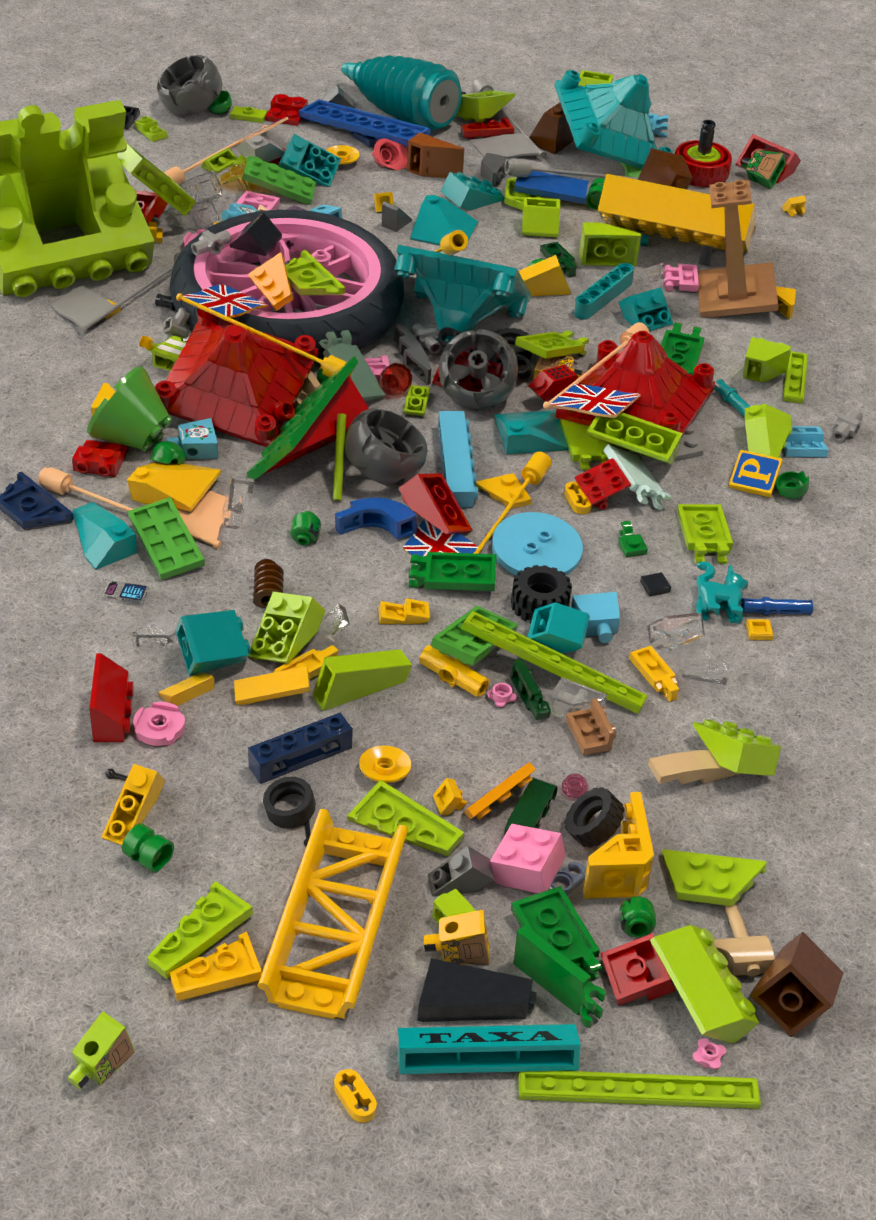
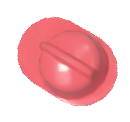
(391, 153)

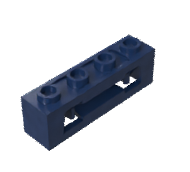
(299, 747)

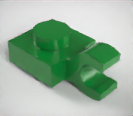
(629, 543)

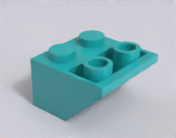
(647, 308)
(559, 627)

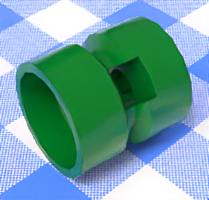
(594, 193)
(147, 848)

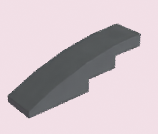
(413, 353)

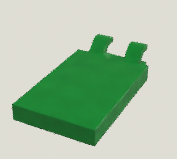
(682, 347)
(453, 571)
(558, 923)
(557, 975)

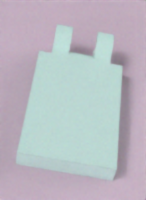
(639, 476)

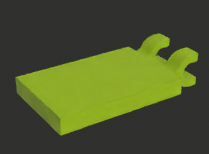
(552, 344)
(582, 446)
(705, 530)

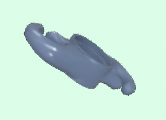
(572, 880)

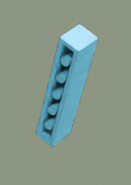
(457, 456)

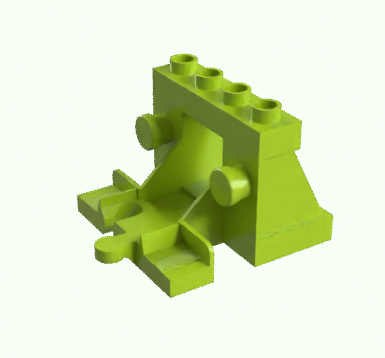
(62, 181)

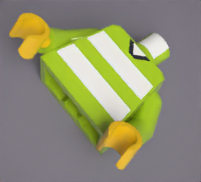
(164, 353)

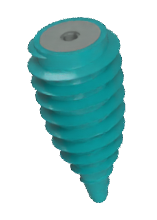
(408, 88)

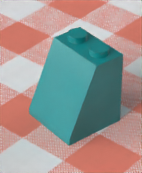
(211, 641)

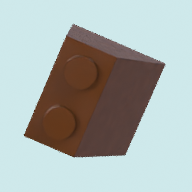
(552, 131)
(666, 169)
(798, 985)

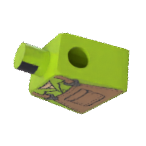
(100, 1051)

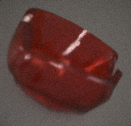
(395, 379)

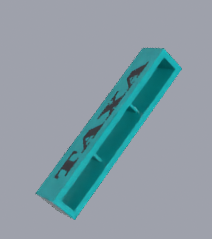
(488, 1049)

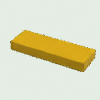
(272, 685)

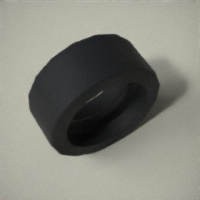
(284, 787)

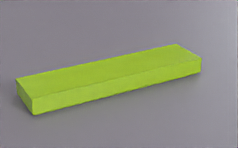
(795, 378)

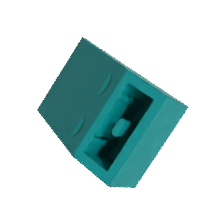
(309, 161)
(470, 192)

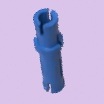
(781, 606)

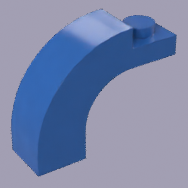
(380, 513)

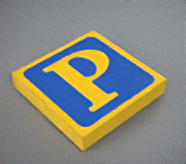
(755, 473)

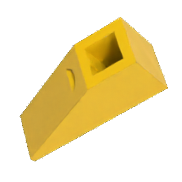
(134, 802)

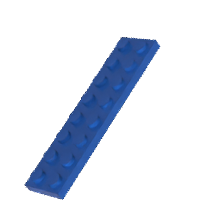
(361, 122)

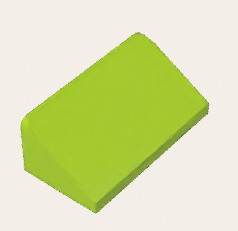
(219, 161)

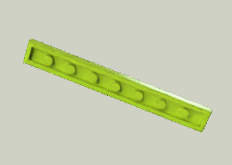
(553, 661)
(639, 1089)

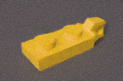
(312, 659)
(655, 671)

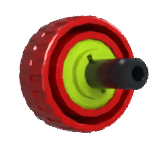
(706, 159)

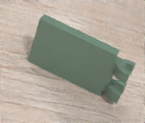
(362, 374)

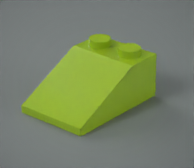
(483, 104)
(608, 245)

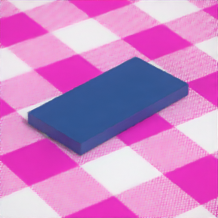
(553, 186)

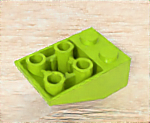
(286, 627)
(739, 748)

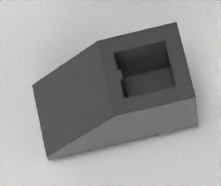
(493, 168)
(465, 871)

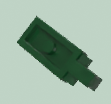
(565, 259)
(528, 690)

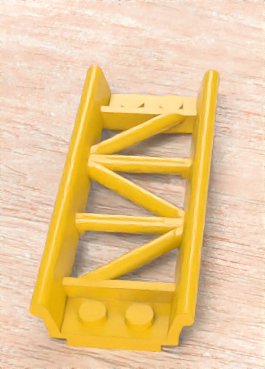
(297, 986)

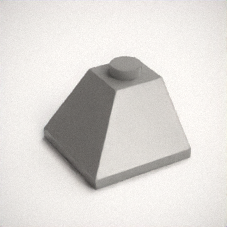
(261, 147)

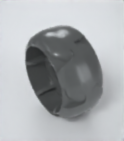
(189, 85)
(494, 389)
(385, 447)

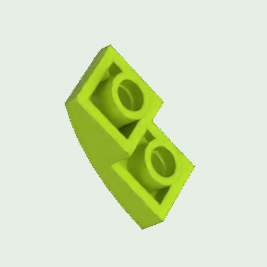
(150, 128)
(417, 400)

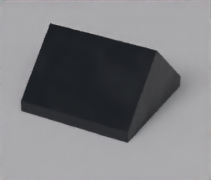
(257, 236)

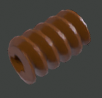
(267, 579)

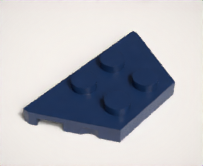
(32, 505)

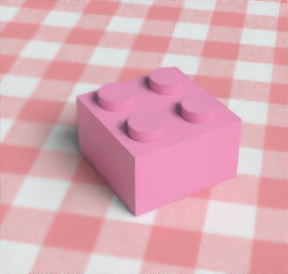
(528, 858)

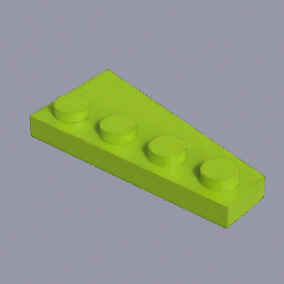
(388, 808)
(206, 924)

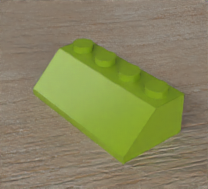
(637, 436)
(706, 983)

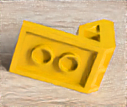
(624, 862)

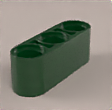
(533, 804)

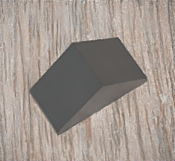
(339, 97)
(393, 217)

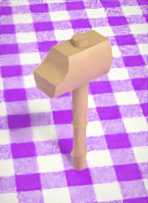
(744, 953)

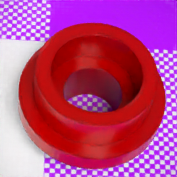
(284, 411)

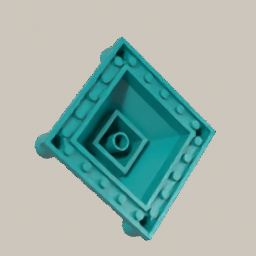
(609, 117)
(462, 288)

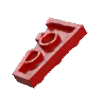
(487, 130)

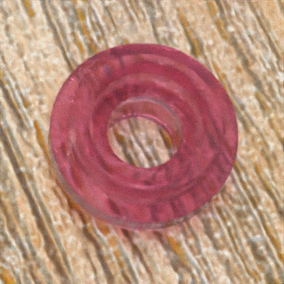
(574, 780)

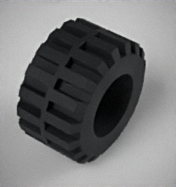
(537, 588)

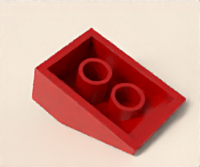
(435, 502)

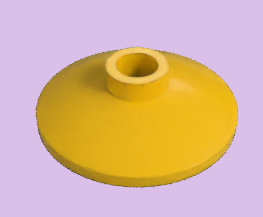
(346, 153)
(385, 764)

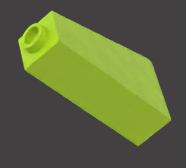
(359, 675)

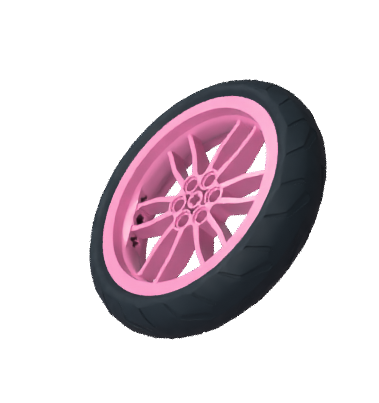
(364, 309)

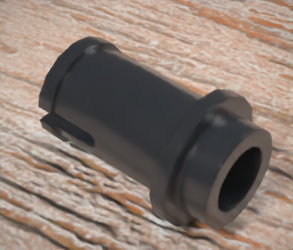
(165, 301)

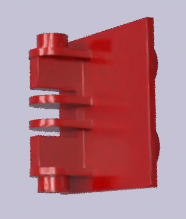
(602, 482)

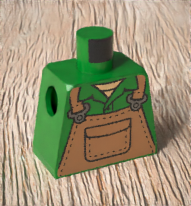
(764, 167)

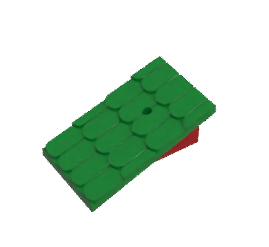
(314, 421)

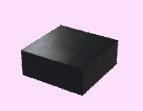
(655, 584)

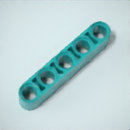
(603, 291)

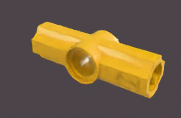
(454, 671)

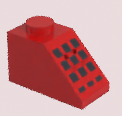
(552, 381)

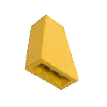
(545, 278)

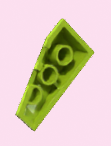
(767, 429)

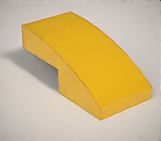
(410, 613)

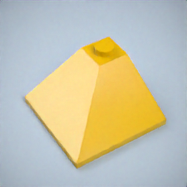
(182, 482)

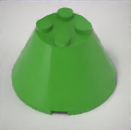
(132, 414)

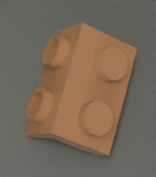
(591, 729)

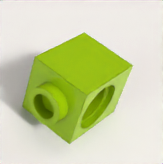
(450, 904)

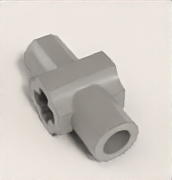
(211, 242)
(176, 325)
(427, 338)
(847, 425)

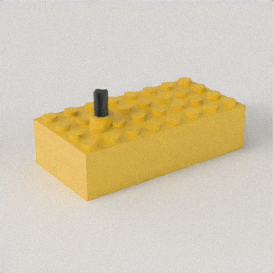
(671, 213)

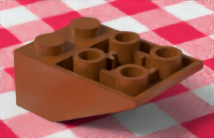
(433, 157)

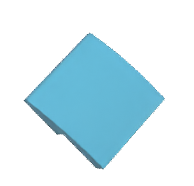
(806, 442)

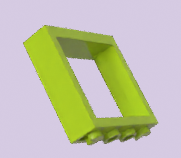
(156, 180)

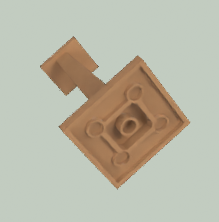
(737, 286)

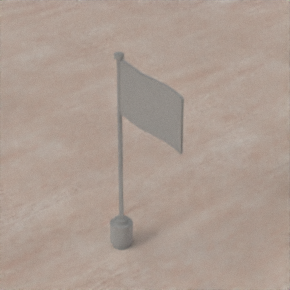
(505, 145)
(522, 168)
(88, 308)

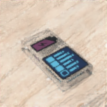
(123, 592)

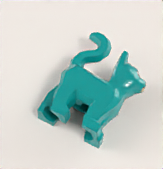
(720, 596)

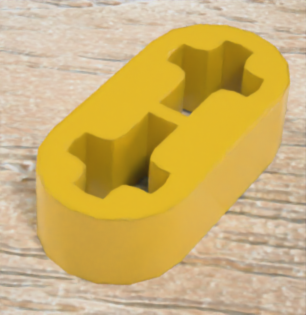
(574, 499)
(349, 1098)

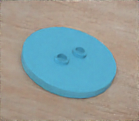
(536, 540)

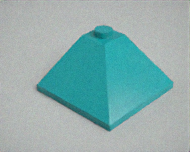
(438, 218)
(531, 432)

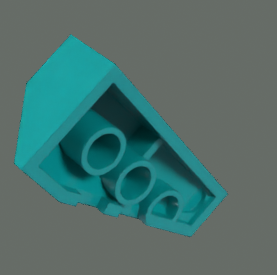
(103, 535)

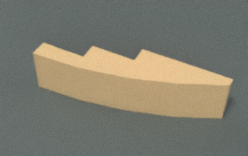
(688, 767)

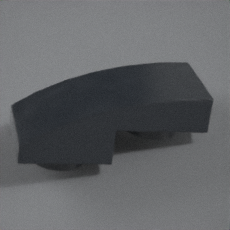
(131, 115)

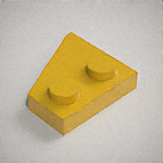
(504, 489)

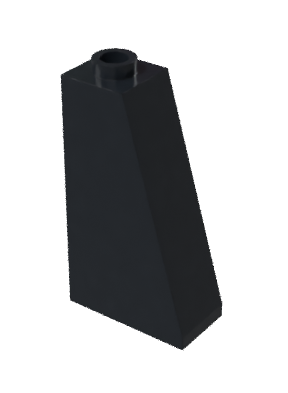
(473, 993)

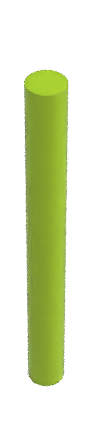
(339, 457)

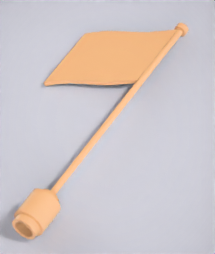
(202, 522)

